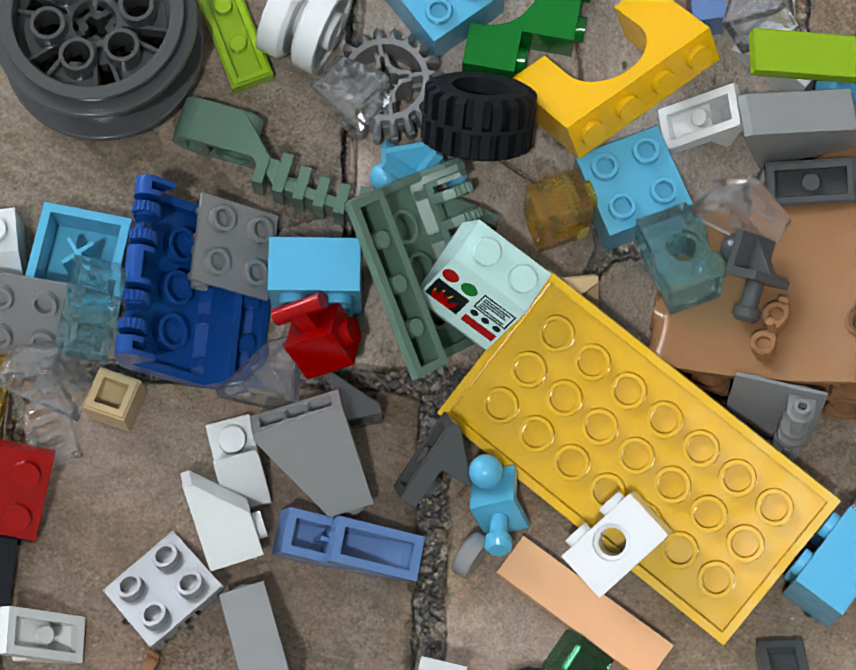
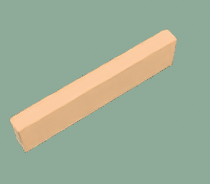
(581, 610)

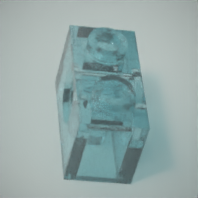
(677, 280)
(90, 308)

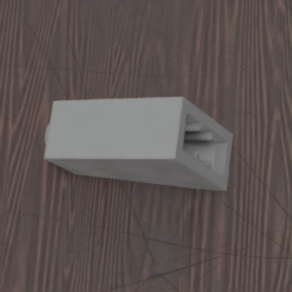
(797, 123)
(317, 451)
(253, 628)

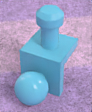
(404, 161)
(495, 503)

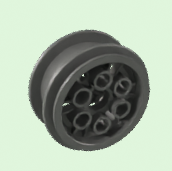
(69, 97)

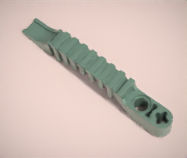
(235, 138)

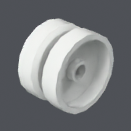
(304, 29)

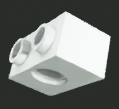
(604, 568)

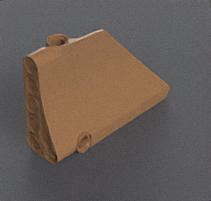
(820, 337)

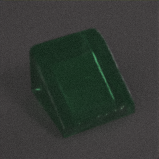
(576, 653)

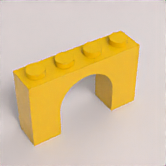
(589, 113)

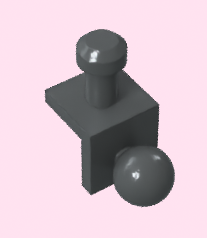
(750, 259)

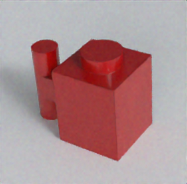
(319, 335)

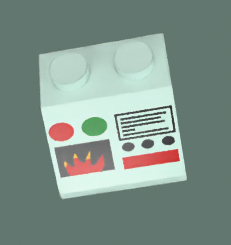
(482, 283)

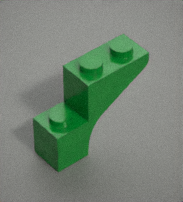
(544, 27)

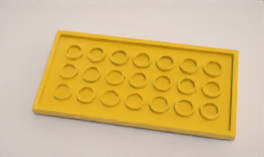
(604, 414)

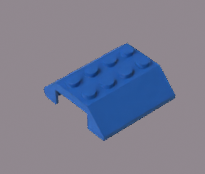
(168, 325)

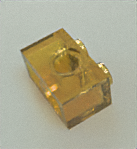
(559, 210)

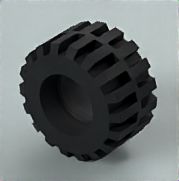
(478, 116)

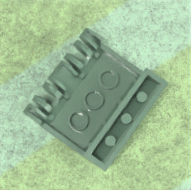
(402, 238)

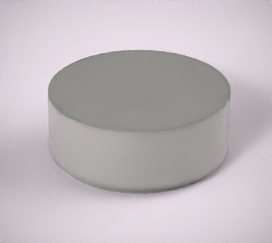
(469, 556)

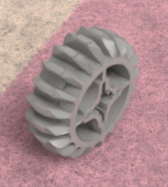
(401, 82)

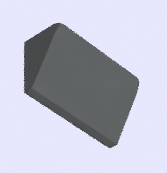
(812, 181)

